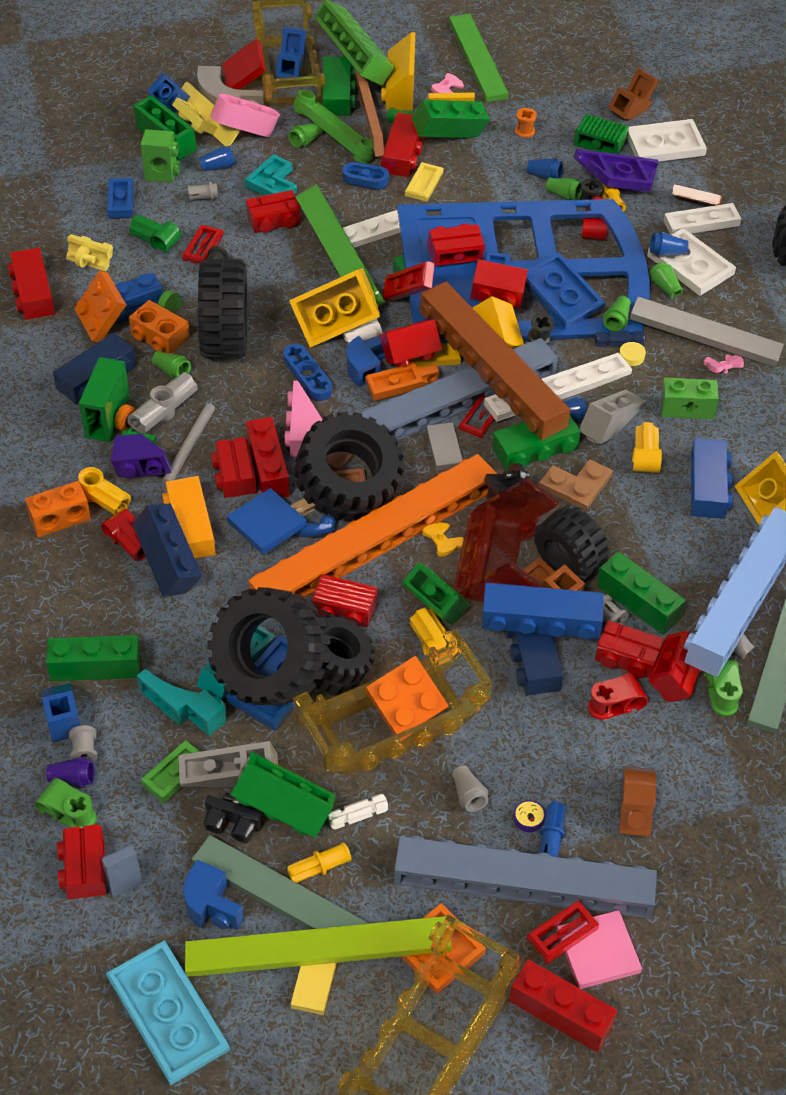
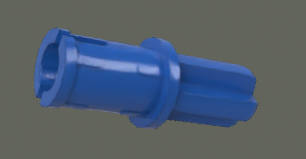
(552, 829)

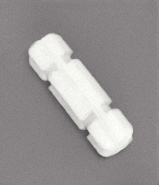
(357, 811)

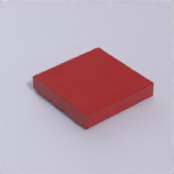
(244, 66)

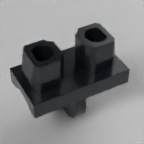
(499, 482)
(229, 809)

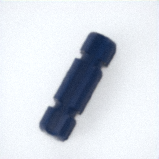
(617, 339)

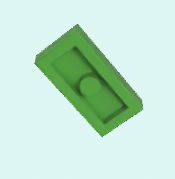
(164, 779)

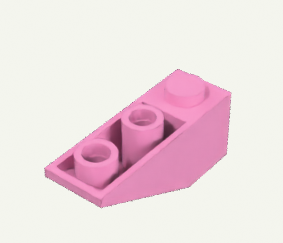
(300, 418)

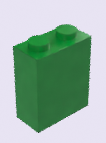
(102, 398)

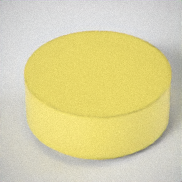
(633, 353)

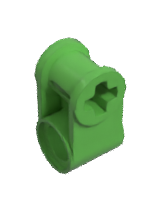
(725, 689)
(66, 804)

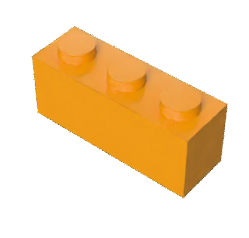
(192, 514)

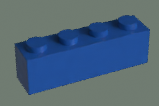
(543, 611)

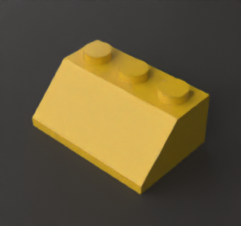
(399, 87)
(335, 307)

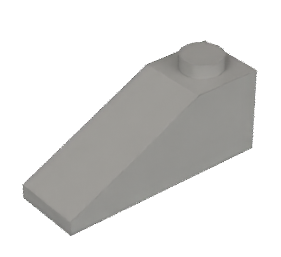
(610, 415)
(221, 765)

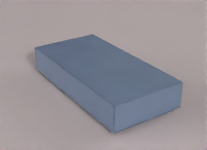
(122, 870)

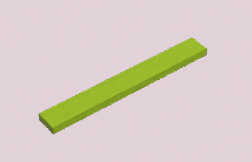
(310, 947)

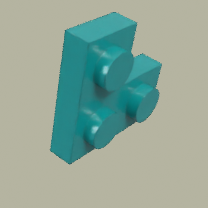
(270, 177)

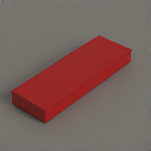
(408, 281)

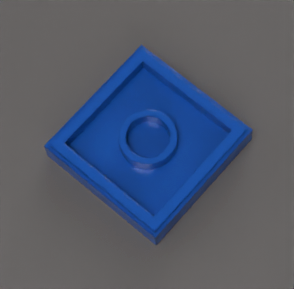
(266, 521)

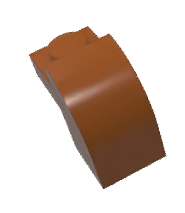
(636, 99)
(559, 579)
(637, 800)

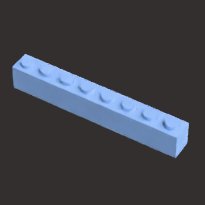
(739, 597)

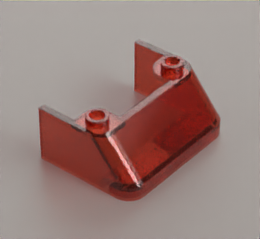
(495, 538)

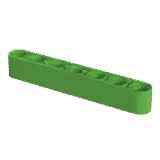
(333, 235)

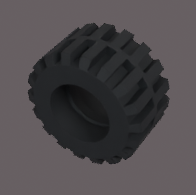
(572, 540)
(349, 656)

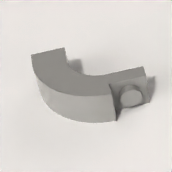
(211, 86)

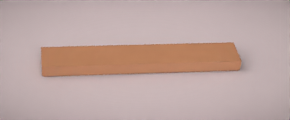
(370, 114)

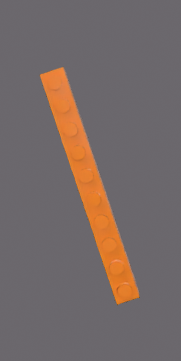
(379, 530)

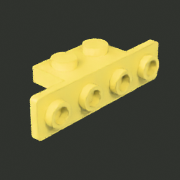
(198, 111)

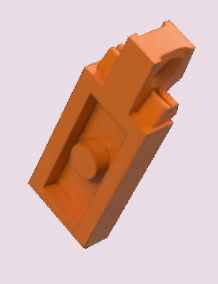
(400, 380)

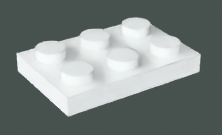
(666, 140)
(700, 267)

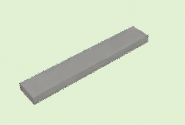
(706, 331)

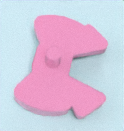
(449, 81)
(730, 362)

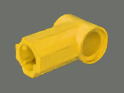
(646, 452)
(102, 491)
(428, 629)

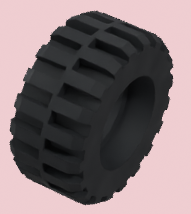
(223, 308)
(359, 437)
(233, 639)

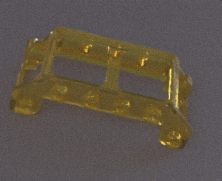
(270, 84)
(342, 756)
(458, 1056)

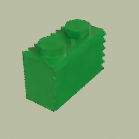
(600, 135)
(435, 593)

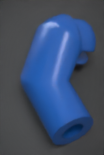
(318, 529)

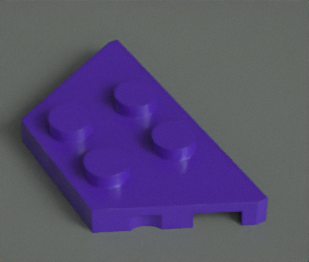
(618, 169)

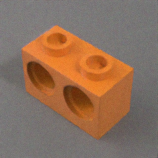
(159, 327)
(58, 508)

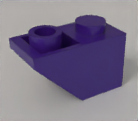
(138, 457)

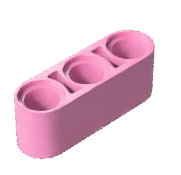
(244, 115)

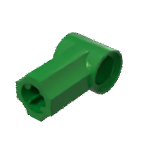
(158, 235)

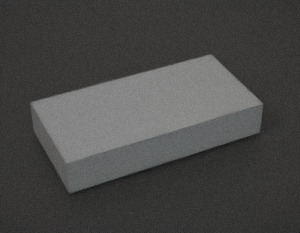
(444, 446)

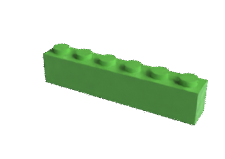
(354, 42)

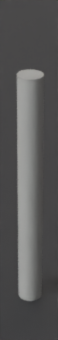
(190, 442)

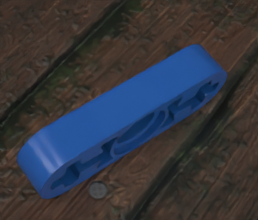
(307, 363)

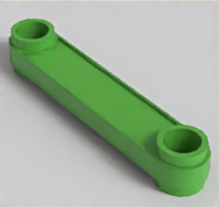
(307, 105)

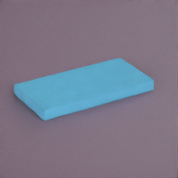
(167, 1012)

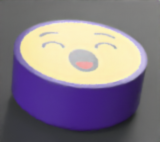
(529, 816)

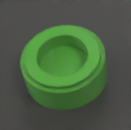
(170, 300)

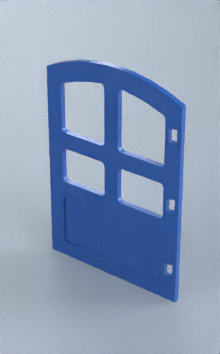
(415, 226)

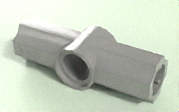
(162, 403)

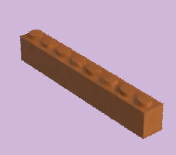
(495, 361)

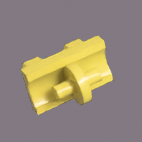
(88, 252)

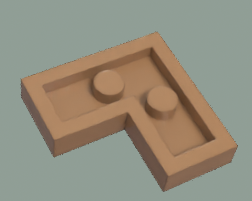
(578, 489)

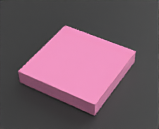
(603, 954)

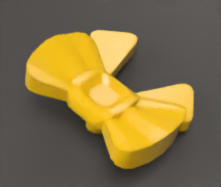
(444, 545)

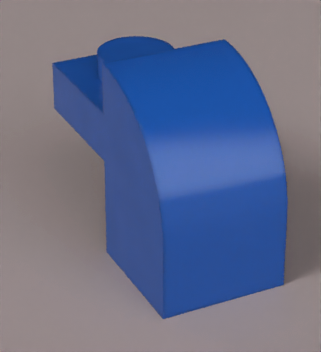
(292, 53)
(364, 358)
(203, 898)

